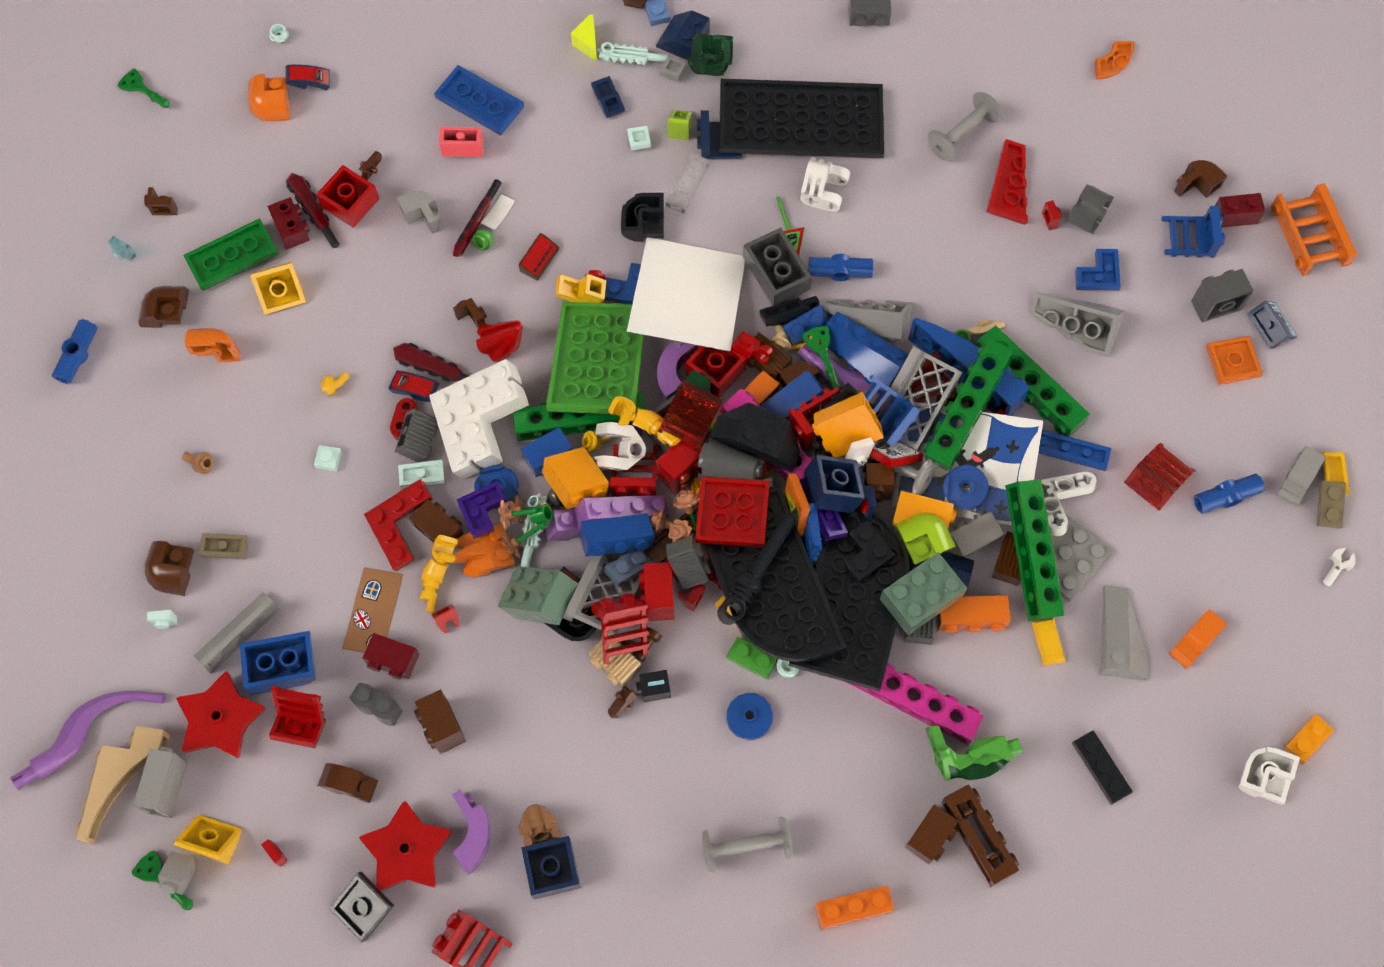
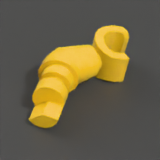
(641, 418)
(435, 569)

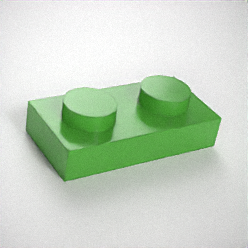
(751, 658)

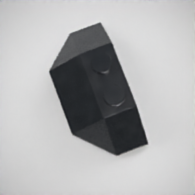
(759, 435)

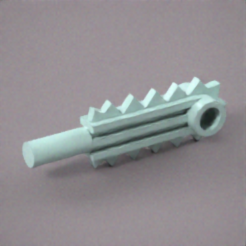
(629, 54)
(533, 540)

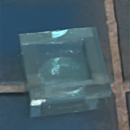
(121, 249)

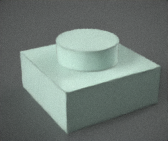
(639, 138)
(327, 458)
(162, 619)

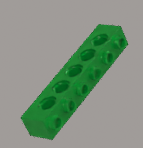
(990, 352)
(1043, 385)
(569, 424)
(1034, 550)

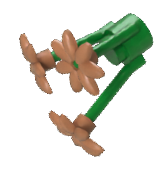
(538, 515)

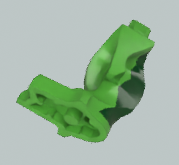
(980, 760)

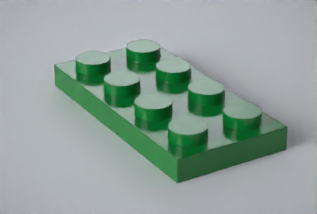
(231, 254)

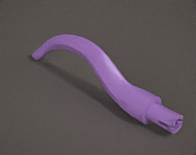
(843, 375)
(74, 733)

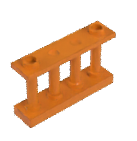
(1328, 216)

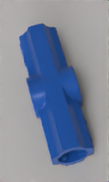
(840, 267)
(69, 361)
(1229, 493)

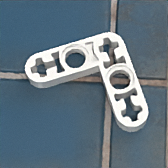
(1054, 494)

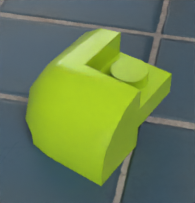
(924, 536)

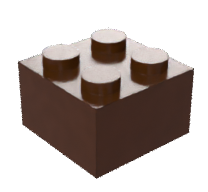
(439, 720)

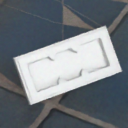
(860, 451)

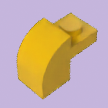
(587, 290)

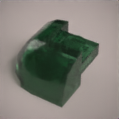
(711, 54)

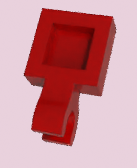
(750, 346)

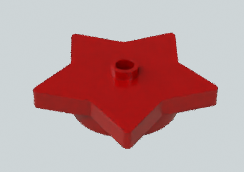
(227, 731)
(414, 865)

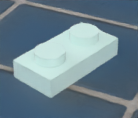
(430, 472)

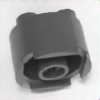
(1090, 209)

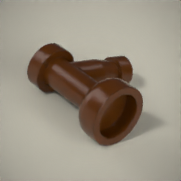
(653, 636)

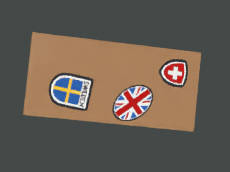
(372, 608)

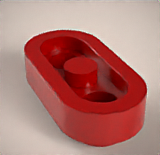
(399, 415)

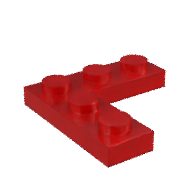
(384, 518)

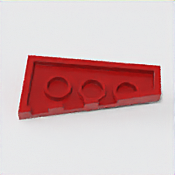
(1008, 189)

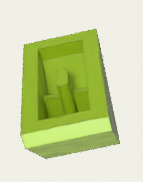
(679, 124)

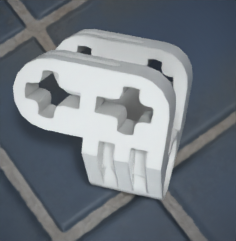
(814, 182)
(626, 458)

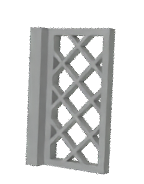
(902, 385)
(587, 585)

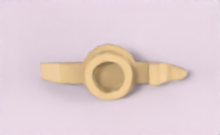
(985, 325)

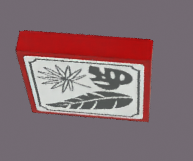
(895, 456)

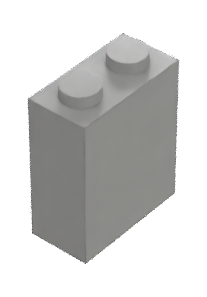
(160, 782)

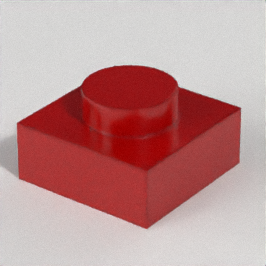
(1051, 214)

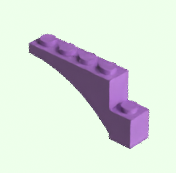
(568, 522)

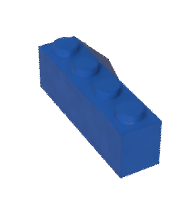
(864, 350)

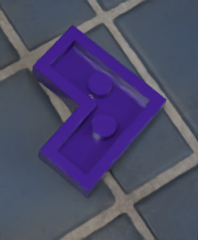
(477, 504)

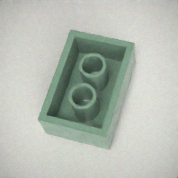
(923, 593)
(537, 595)

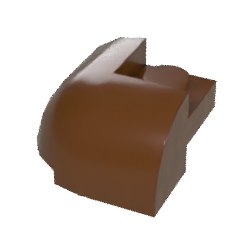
(163, 306)
(168, 567)

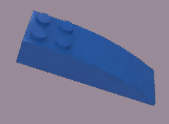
(960, 354)

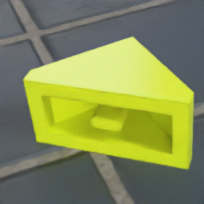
(584, 37)

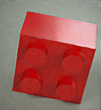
(347, 196)
(718, 365)
(678, 466)
(658, 589)

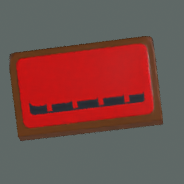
(538, 257)

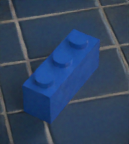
(794, 394)
(616, 535)

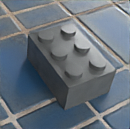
(777, 267)

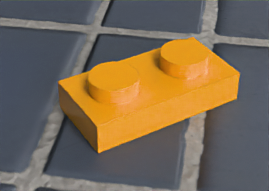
(1309, 738)

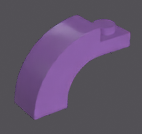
(668, 366)
(478, 837)

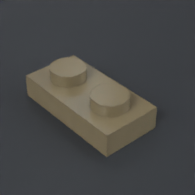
(1331, 504)
(223, 546)

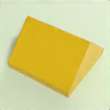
(278, 288)
(210, 839)

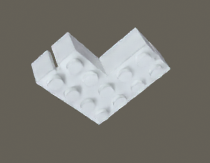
(466, 415)

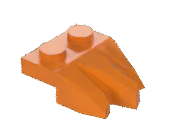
(483, 553)

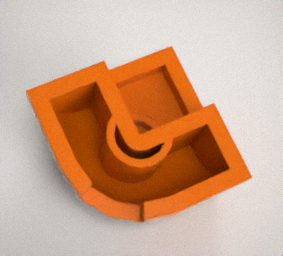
(269, 98)
(212, 342)

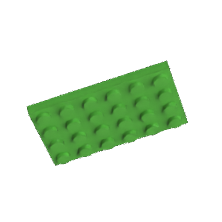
(594, 358)

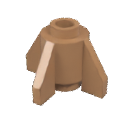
(538, 825)

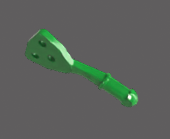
(134, 82)
(821, 350)
(156, 864)

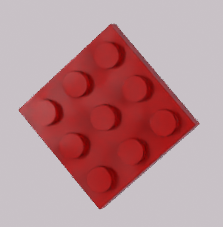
(732, 512)

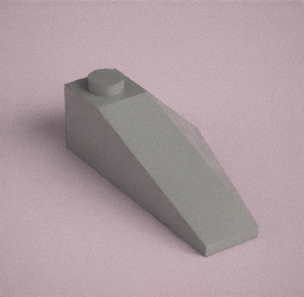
(884, 319)

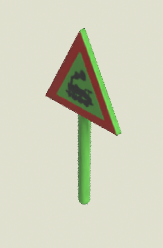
(795, 235)

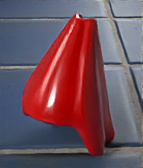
(499, 339)

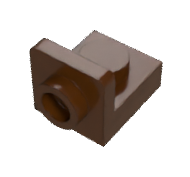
(159, 205)

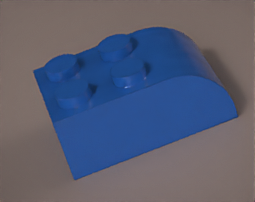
(277, 662)

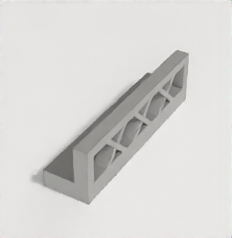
(236, 632)

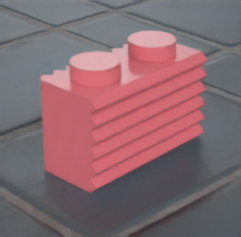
(461, 141)

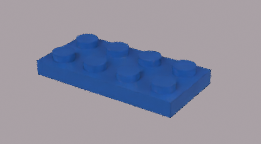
(479, 100)

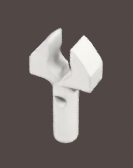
(1338, 566)

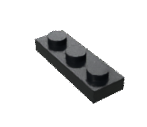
(1102, 767)

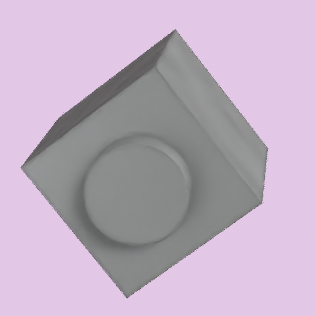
(176, 873)

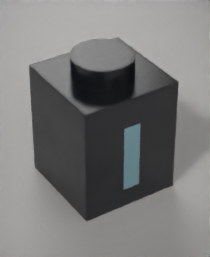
(654, 686)

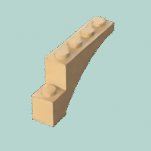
(113, 772)

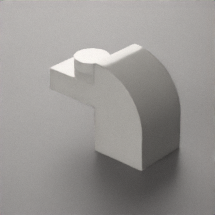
(419, 205)

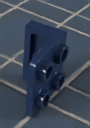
(709, 139)

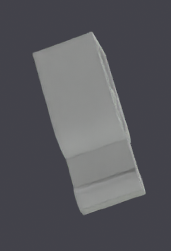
(1301, 475)

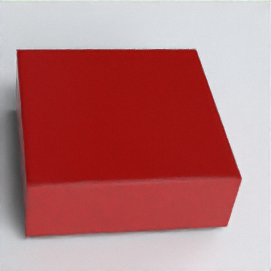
(274, 852)

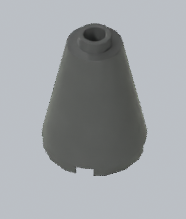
(727, 462)

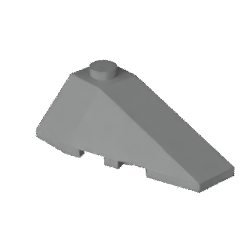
(1085, 322)
(1121, 640)

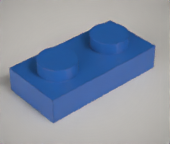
(804, 323)

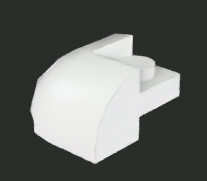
(1269, 774)

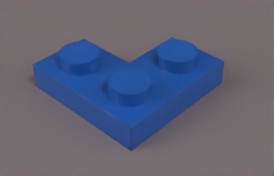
(1103, 276)
(623, 291)

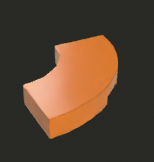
(1115, 60)

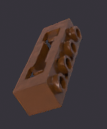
(995, 840)

